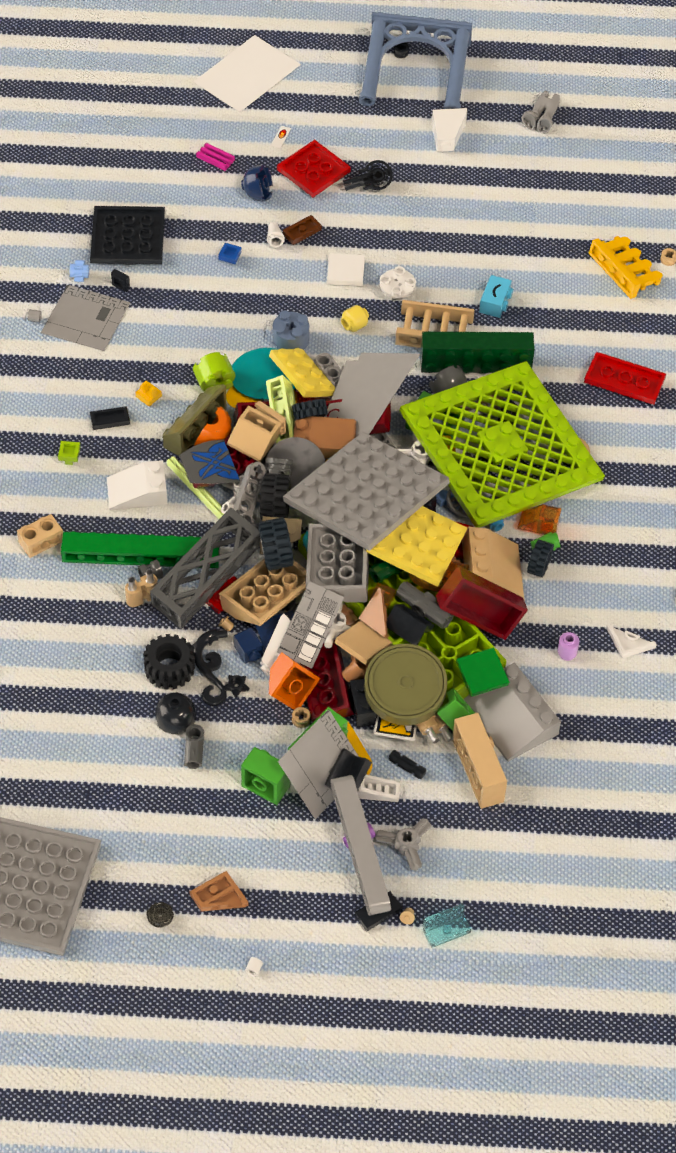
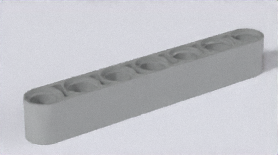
(360, 845)

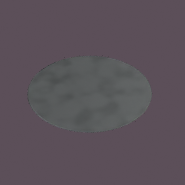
(305, 457)

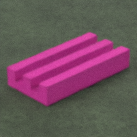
(217, 155)

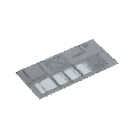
(310, 624)

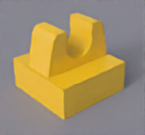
(148, 393)

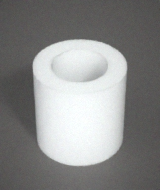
(254, 966)

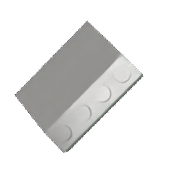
(337, 564)
(515, 715)

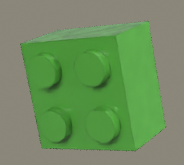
(264, 776)

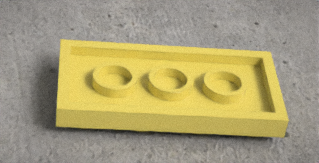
(302, 372)

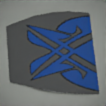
(209, 463)

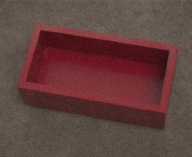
(481, 602)

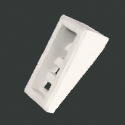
(369, 794)

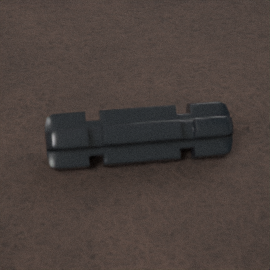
(407, 764)

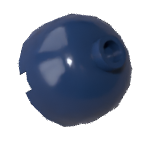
(257, 183)

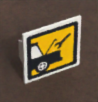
(391, 730)

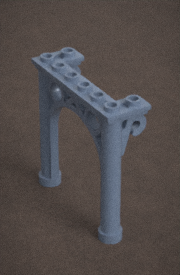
(419, 31)

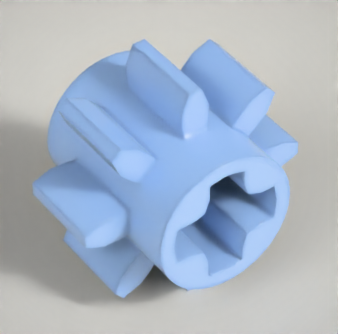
(79, 270)

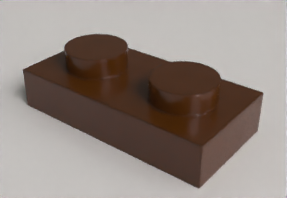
(302, 230)

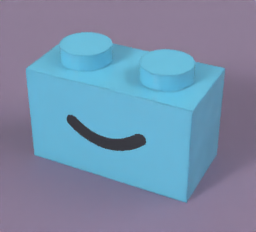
(495, 296)

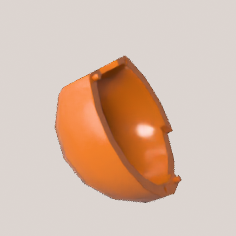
(219, 428)

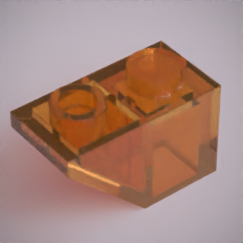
(540, 519)

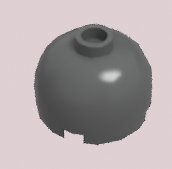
(447, 379)

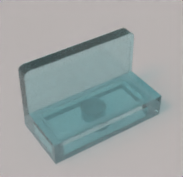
(446, 925)

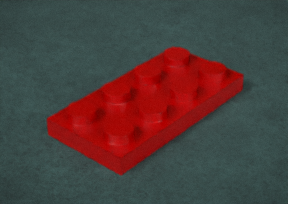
(625, 378)

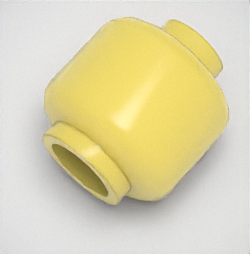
(355, 318)

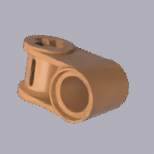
(355, 670)

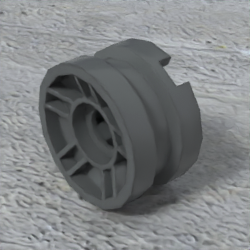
(279, 466)

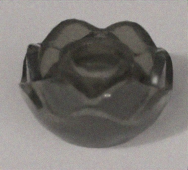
(157, 909)

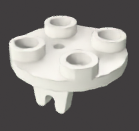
(393, 278)

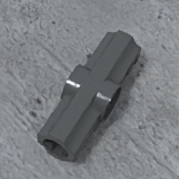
(424, 604)

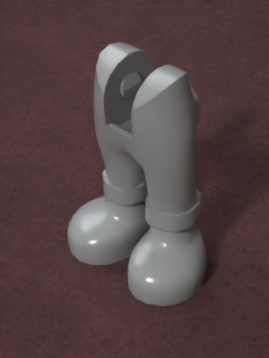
(542, 104)

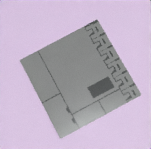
(85, 317)
(312, 760)

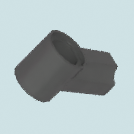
(194, 747)

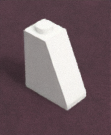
(448, 127)
(271, 651)

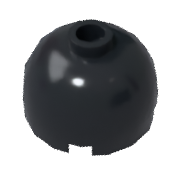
(175, 713)

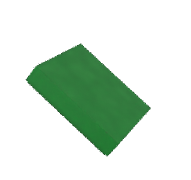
(482, 672)

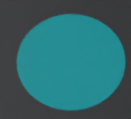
(253, 371)

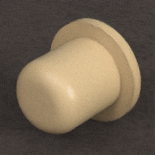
(226, 623)
(407, 916)

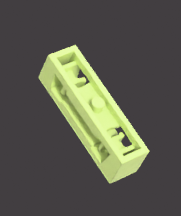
(284, 398)

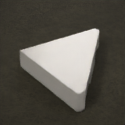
(629, 643)

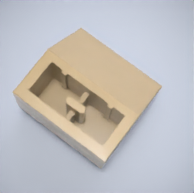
(254, 433)

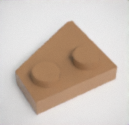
(218, 894)

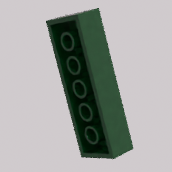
(475, 350)

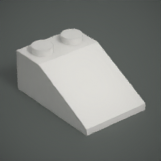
(138, 486)

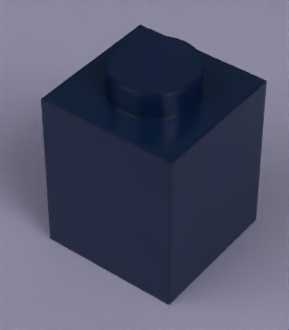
(248, 645)

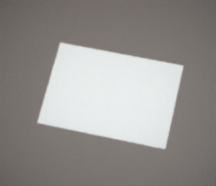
(247, 73)

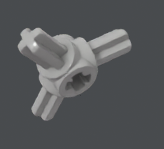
(406, 841)

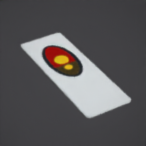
(280, 137)

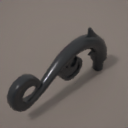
(207, 668)

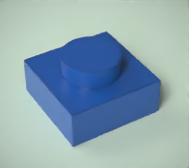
(230, 253)

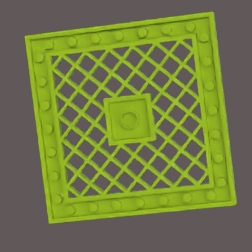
(501, 444)

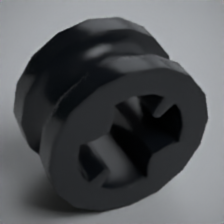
(401, 50)

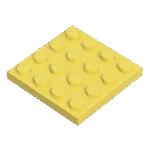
(422, 545)

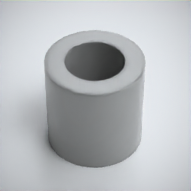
(34, 315)

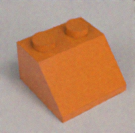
(291, 681)

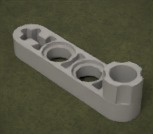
(244, 495)

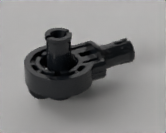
(373, 176)

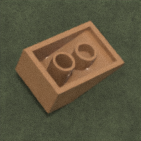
(326, 433)

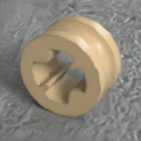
(667, 260)
(306, 717)

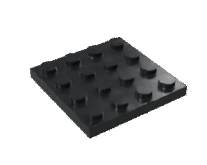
(127, 235)

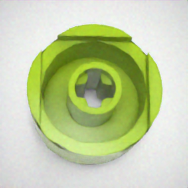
(214, 371)

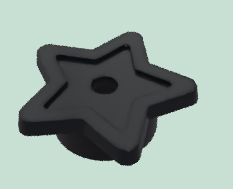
(236, 679)

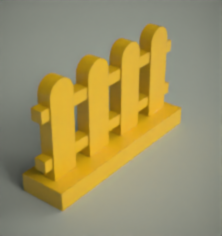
(615, 265)

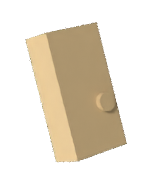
(479, 760)

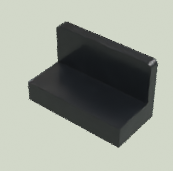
(408, 624)
(347, 765)

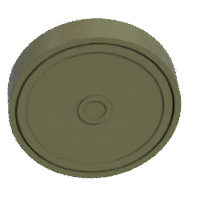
(405, 684)

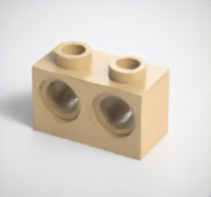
(35, 537)

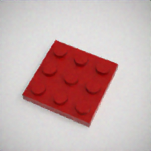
(313, 168)

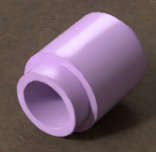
(568, 646)

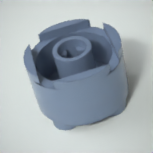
(291, 330)

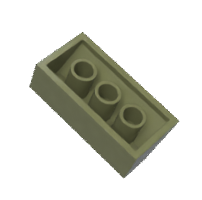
(188, 427)

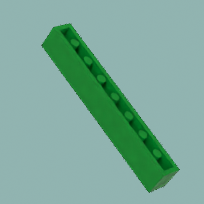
(127, 548)

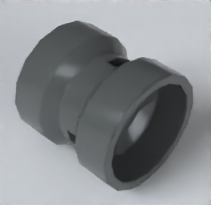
(155, 566)

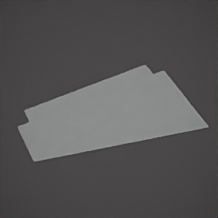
(369, 387)

